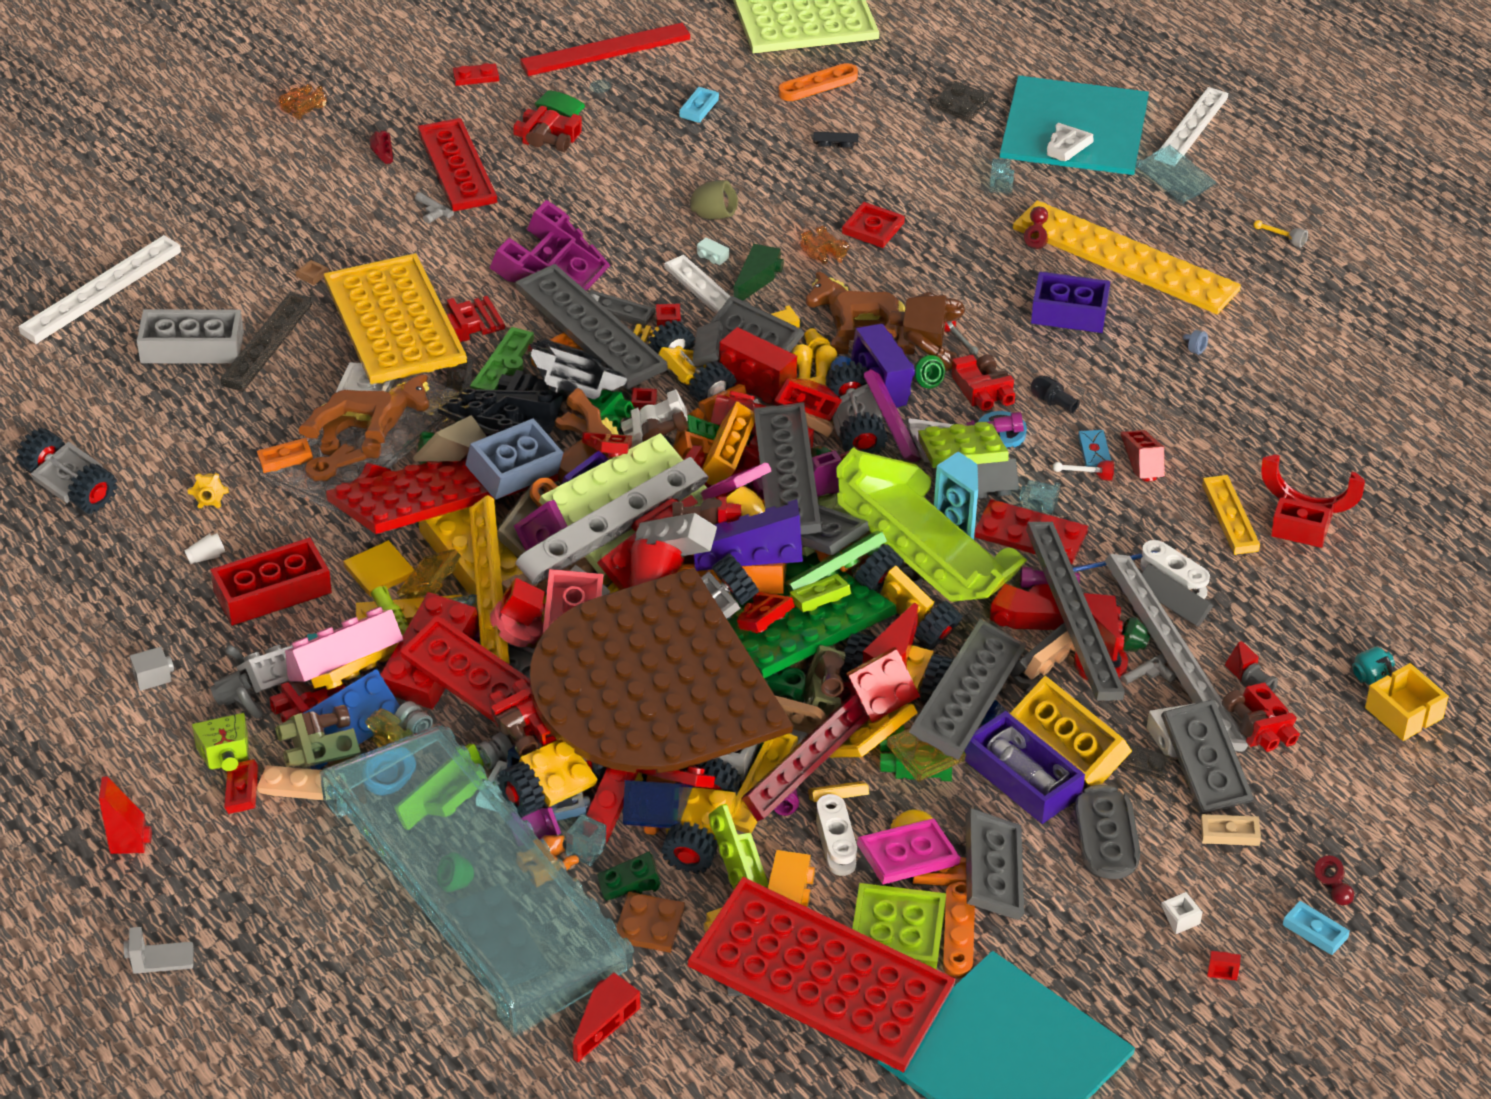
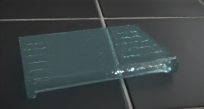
(1175, 174)

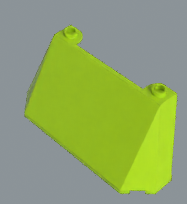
(893, 502)

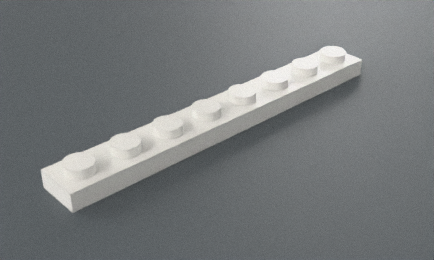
(99, 289)

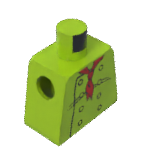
(222, 741)

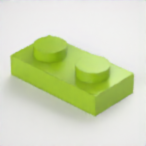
(820, 593)

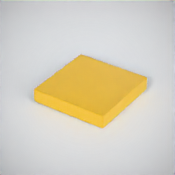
(378, 567)

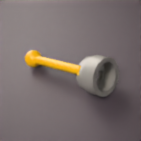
(1296, 236)

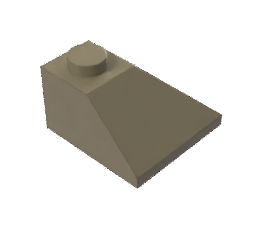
(451, 442)

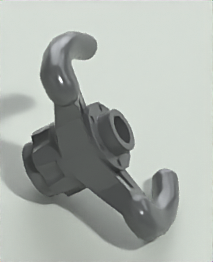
(236, 687)

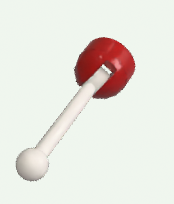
(1103, 470)

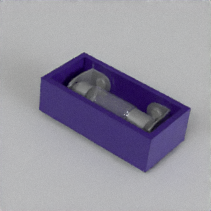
(1024, 767)

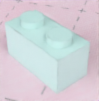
(712, 251)

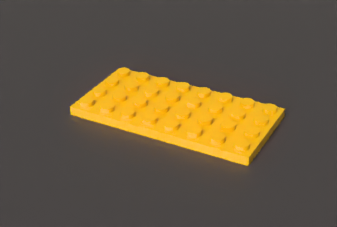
(394, 318)

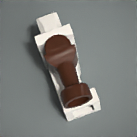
(656, 419)

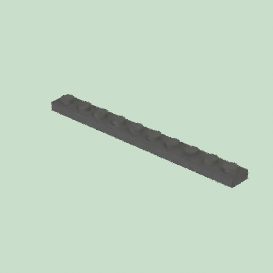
(1075, 612)

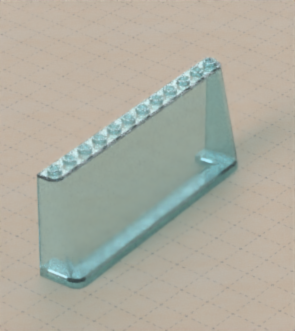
(479, 874)

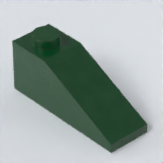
(758, 270)

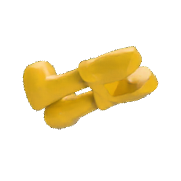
(823, 358)

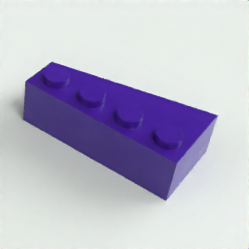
(757, 539)

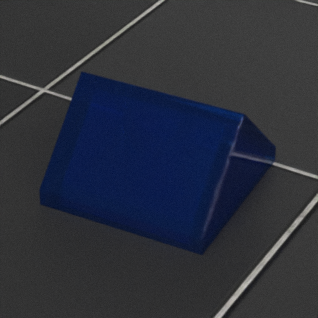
(654, 802)

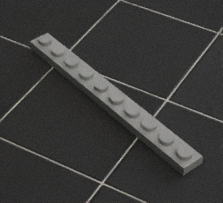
(1170, 641)

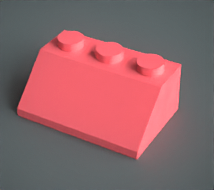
(568, 590)

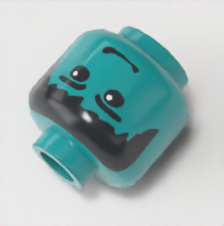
(1373, 665)

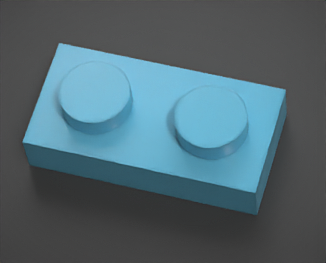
(699, 104)
(1316, 927)

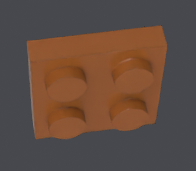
(650, 921)

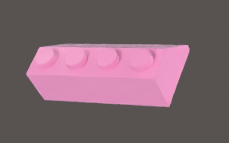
(342, 645)

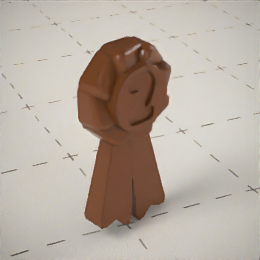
(326, 467)

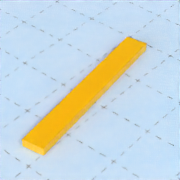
(487, 573)

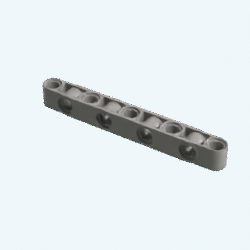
(610, 520)

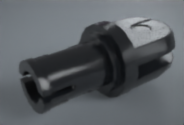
(1053, 393)

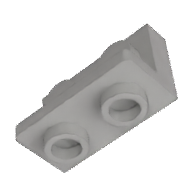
(268, 669)

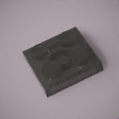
(961, 101)

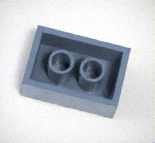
(514, 458)

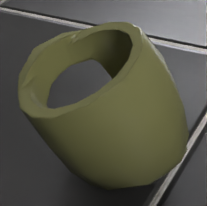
(709, 203)

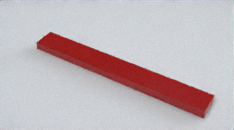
(605, 49)

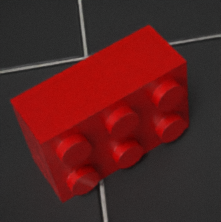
(757, 364)

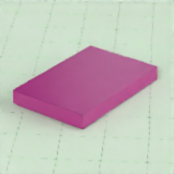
(908, 851)

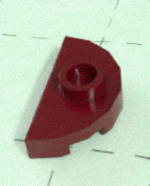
(381, 145)

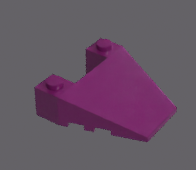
(559, 246)

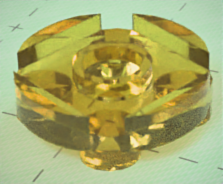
(385, 727)

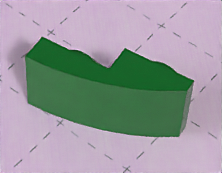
(561, 103)

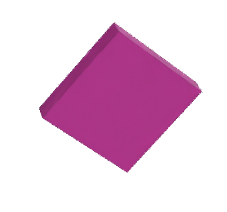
(735, 481)

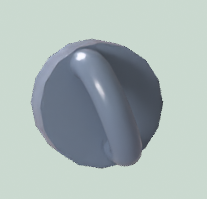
(1196, 341)

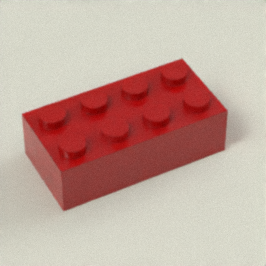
(271, 581)
(405, 679)

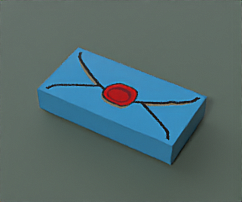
(1093, 447)

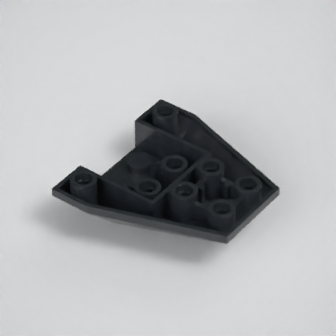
(503, 408)

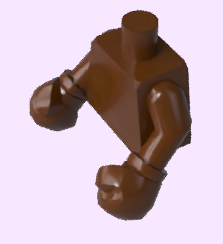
(925, 323)

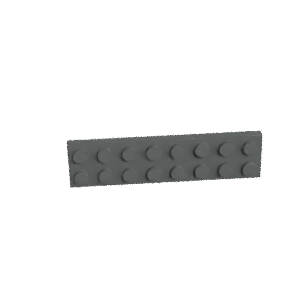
(591, 324)
(786, 448)
(968, 689)

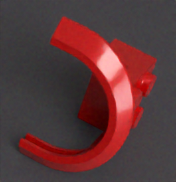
(1302, 516)

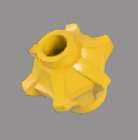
(208, 490)

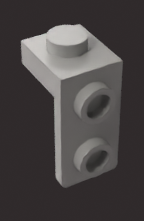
(157, 957)

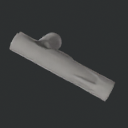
(434, 208)
(1151, 670)

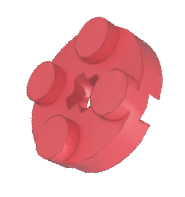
(513, 633)

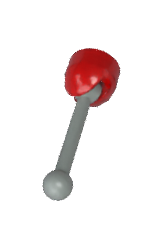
(950, 326)

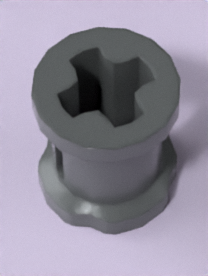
(1254, 675)

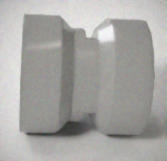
(413, 718)
(494, 750)

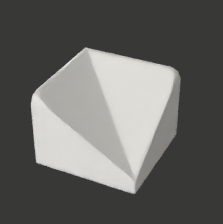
(1182, 912)

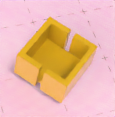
(1406, 701)

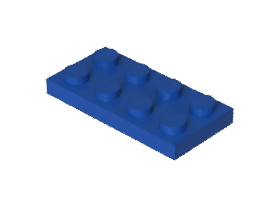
(361, 701)

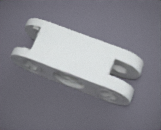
(1175, 566)
(836, 835)

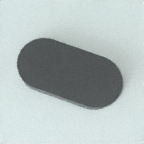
(1107, 832)

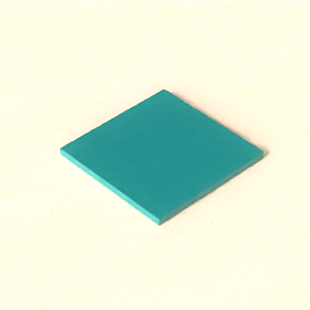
(1109, 113)
(1011, 1041)

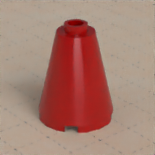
(653, 561)

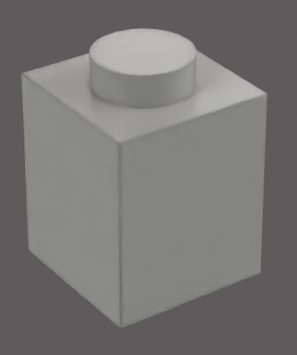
(151, 668)

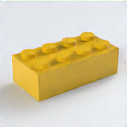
(1072, 731)

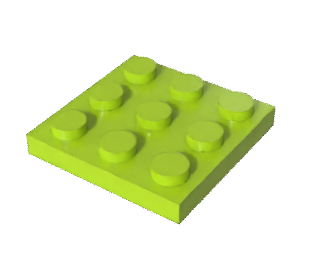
(976, 442)
(902, 919)

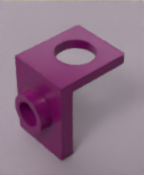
(543, 822)

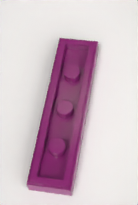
(892, 416)

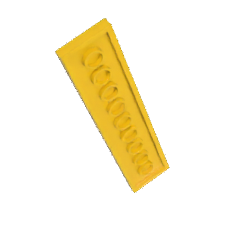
(1133, 259)

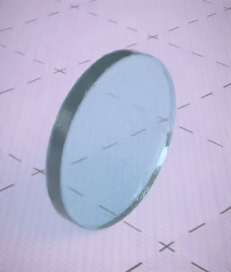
(600, 86)

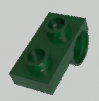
(788, 684)
(635, 874)

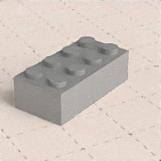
(190, 336)

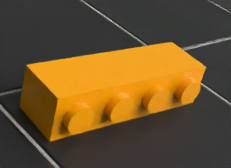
(729, 443)
(791, 875)

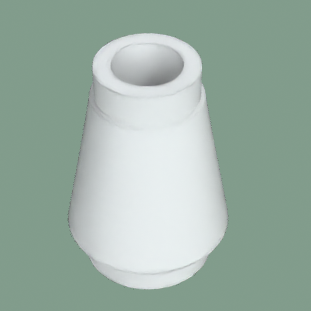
(205, 549)

